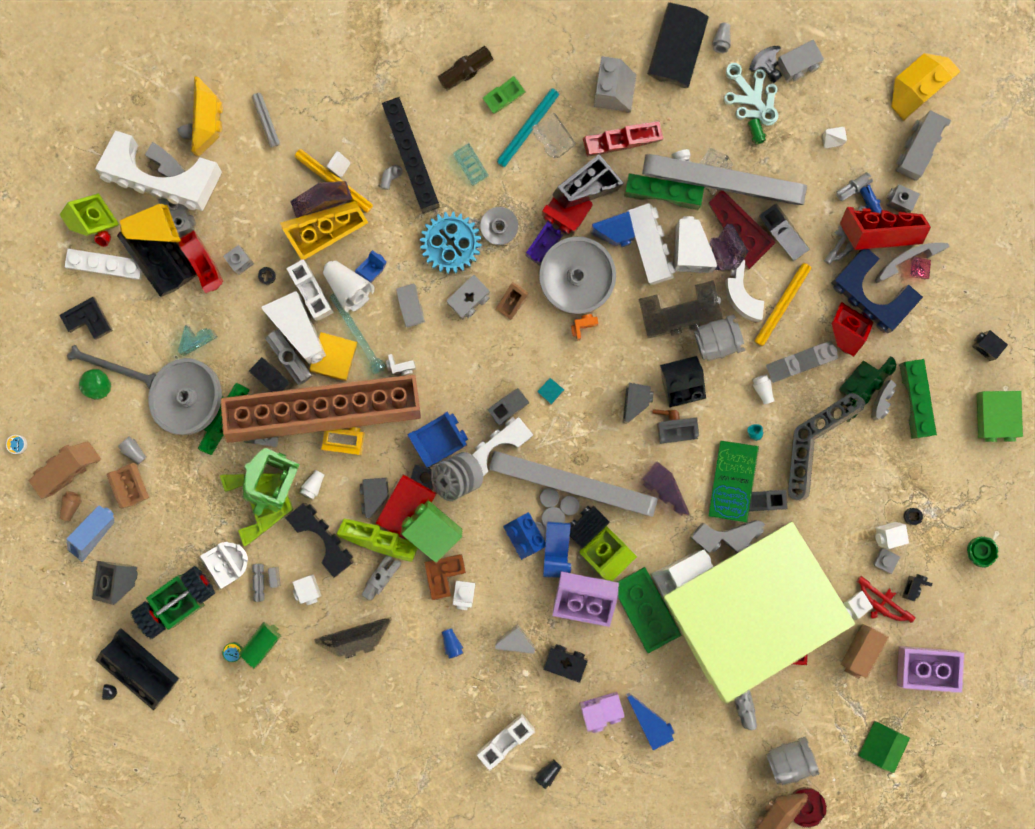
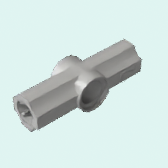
(281, 348)

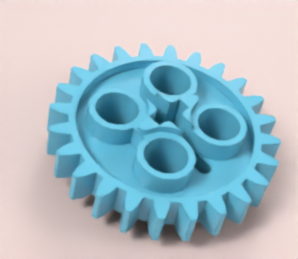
(464, 232)

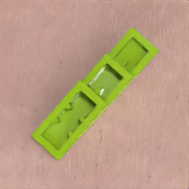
(374, 539)

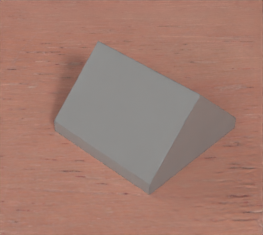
(516, 641)

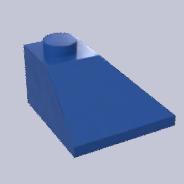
(615, 230)

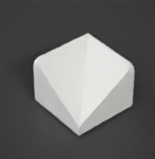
(834, 137)

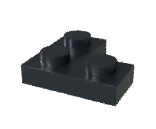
(87, 313)

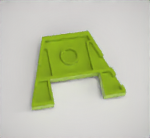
(268, 518)

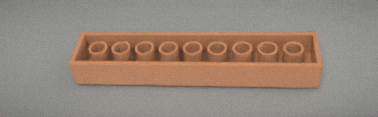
(320, 408)

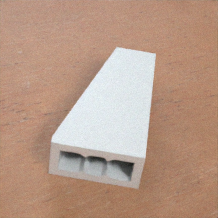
(294, 322)

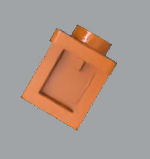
(585, 322)

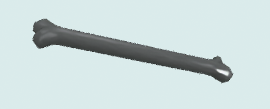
(76, 354)

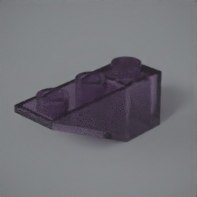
(664, 483)

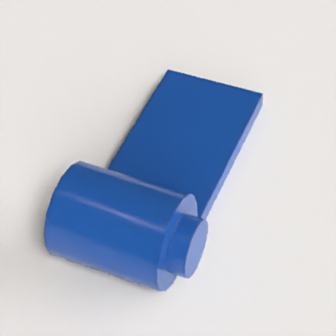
(556, 549)

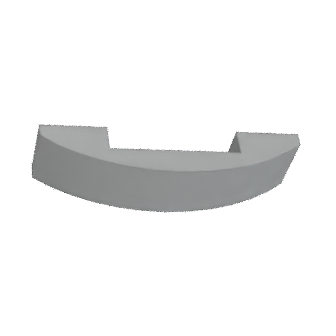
(929, 250)

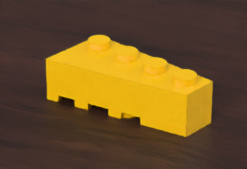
(320, 229)

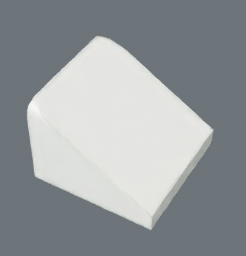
(338, 164)

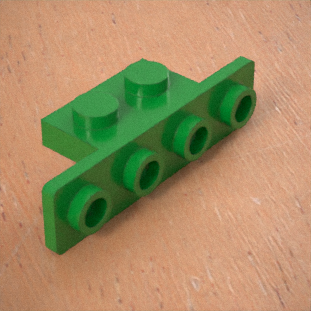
(214, 430)

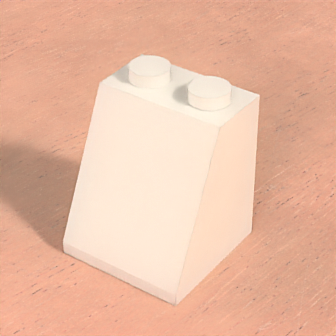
(692, 248)
(681, 571)

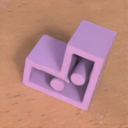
(602, 710)

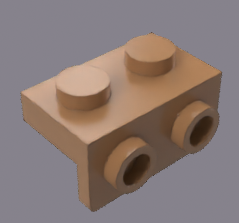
(127, 486)

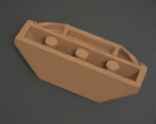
(781, 811)

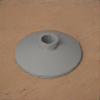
(497, 216)

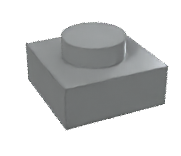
(886, 560)

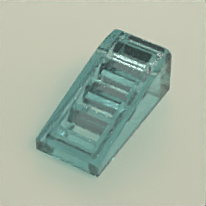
(456, 155)

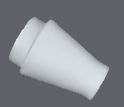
(764, 388)
(312, 485)

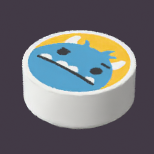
(16, 444)

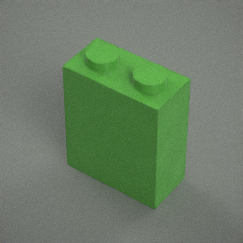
(999, 415)
(431, 531)

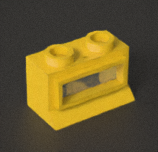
(344, 441)

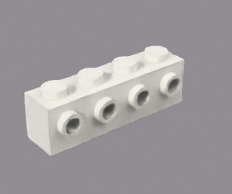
(651, 244)

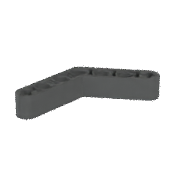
(808, 443)

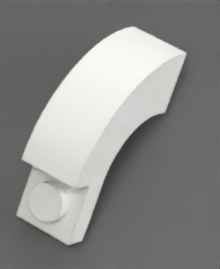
(740, 299)

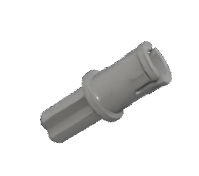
(854, 186)

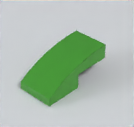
(504, 95)

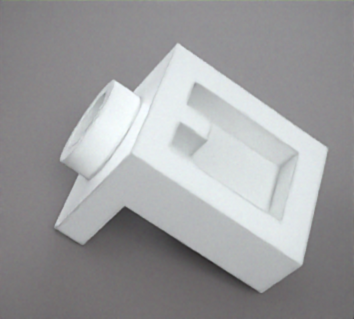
(463, 595)

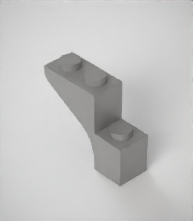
(802, 361)
(736, 538)

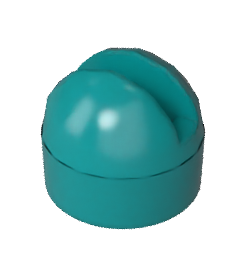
(755, 432)

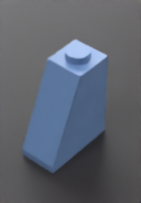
(90, 532)

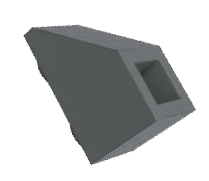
(508, 406)
(375, 494)

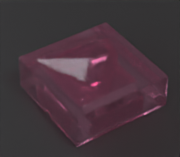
(920, 268)

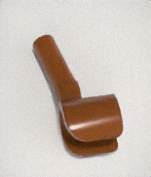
(673, 414)

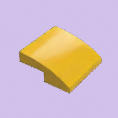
(338, 357)

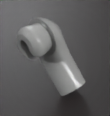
(390, 174)

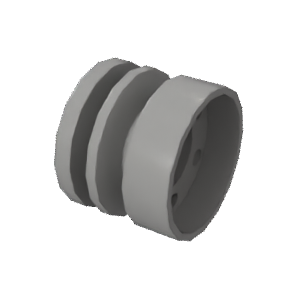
(457, 476)

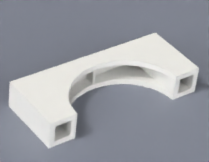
(188, 188)

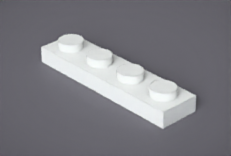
(102, 264)

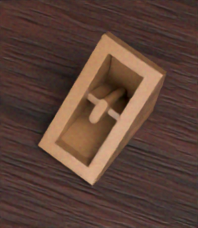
(512, 301)

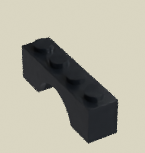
(335, 558)

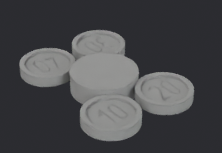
(550, 498)

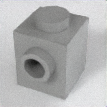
(902, 199)

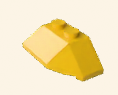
(921, 82)
(205, 117)

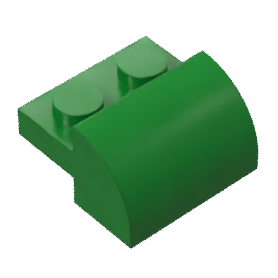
(260, 644)

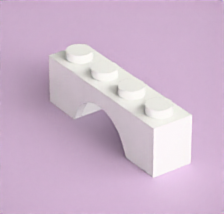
(515, 434)

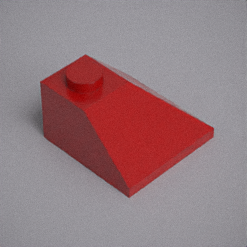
(850, 329)

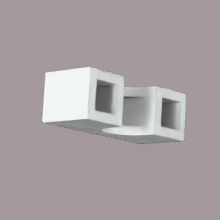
(310, 290)
(504, 741)

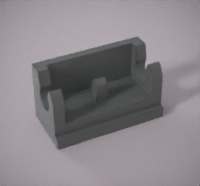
(678, 430)

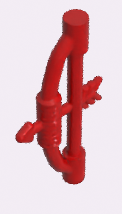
(906, 616)

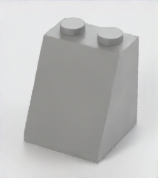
(614, 85)

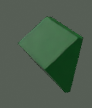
(884, 747)

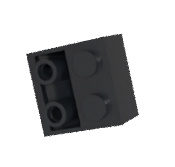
(683, 381)

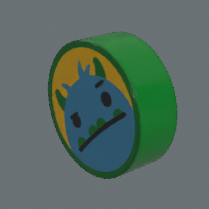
(231, 652)

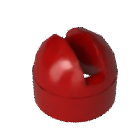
(102, 238)

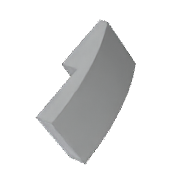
(410, 305)
(881, 406)

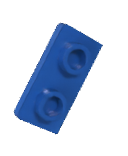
(525, 535)

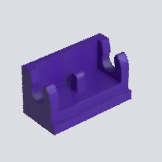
(544, 241)

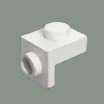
(403, 368)
(857, 605)

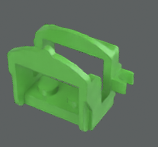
(253, 473)

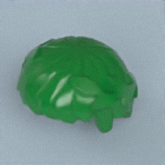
(94, 384)
(982, 551)

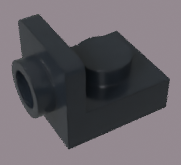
(913, 589)

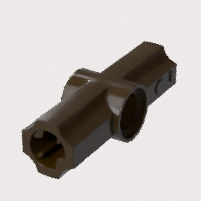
(465, 68)

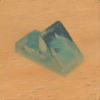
(190, 342)

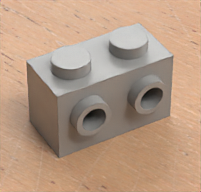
(182, 219)

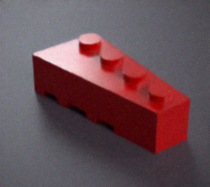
(883, 229)

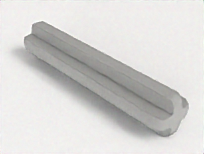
(265, 120)

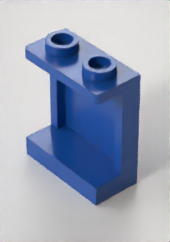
(438, 439)

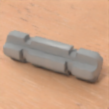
(258, 582)

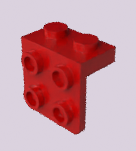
(567, 219)

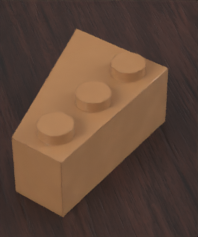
(63, 468)

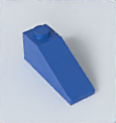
(653, 725)

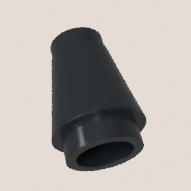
(548, 774)

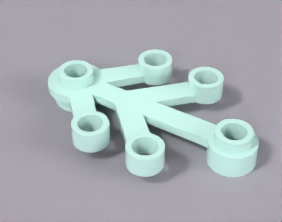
(753, 96)

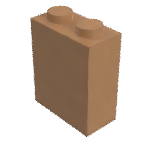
(864, 651)

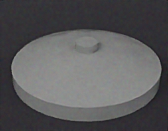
(577, 275)
(185, 396)

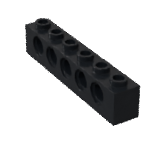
(410, 155)

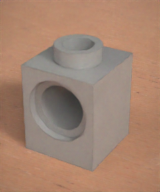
(238, 260)

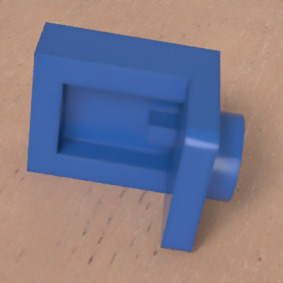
(371, 267)

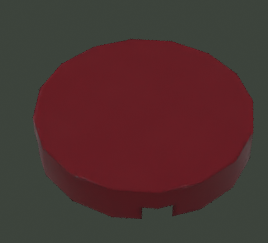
(813, 809)

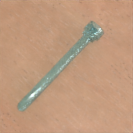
(376, 364)

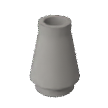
(722, 38)
(132, 450)

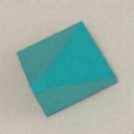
(550, 390)

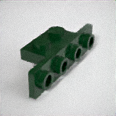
(867, 380)

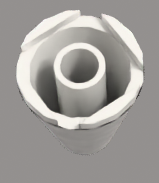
(347, 286)

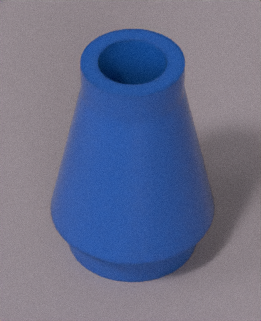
(451, 644)

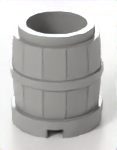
(719, 338)
(792, 762)

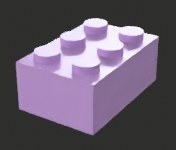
(585, 599)
(930, 669)

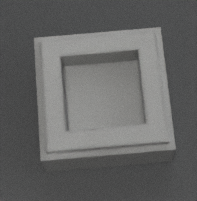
(274, 577)

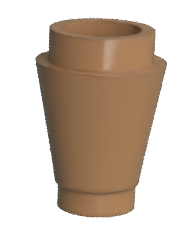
(69, 505)

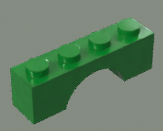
(679, 193)
(921, 410)

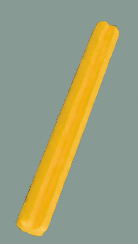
(328, 176)
(782, 304)

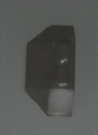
(355, 639)

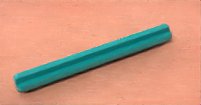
(527, 128)

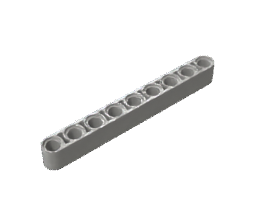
(724, 179)
(573, 483)

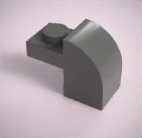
(769, 500)

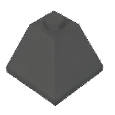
(636, 400)
(113, 581)

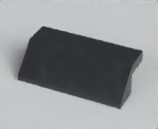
(678, 44)
(161, 263)
(137, 669)

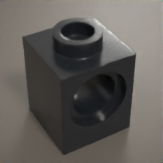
(989, 345)
(416, 474)

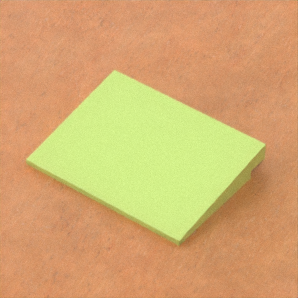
(758, 612)

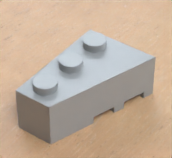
(921, 145)

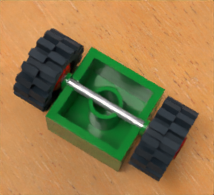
(173, 602)

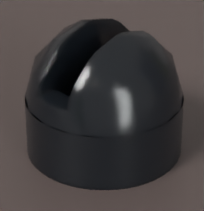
(109, 692)

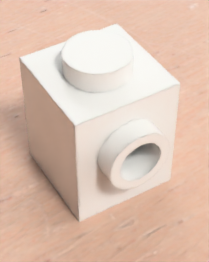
(891, 535)
(306, 590)

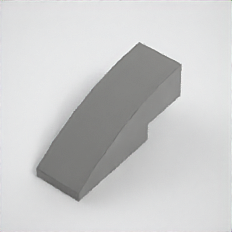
(168, 165)

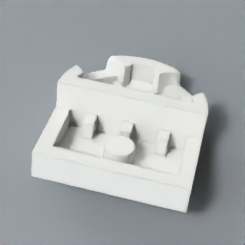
(225, 563)

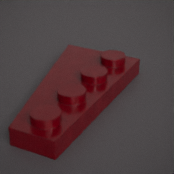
(752, 235)

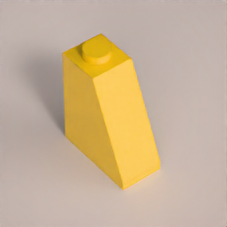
(151, 225)

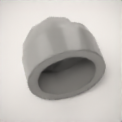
(185, 131)

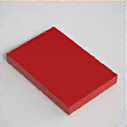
(403, 503)

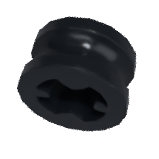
(263, 271)
(913, 522)

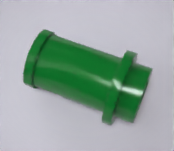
(757, 132)

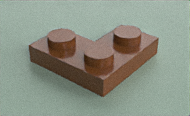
(439, 572)

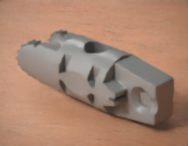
(380, 577)
(746, 710)

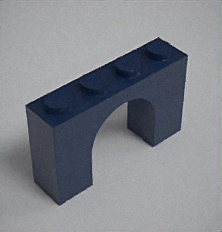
(850, 284)

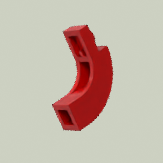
(201, 261)

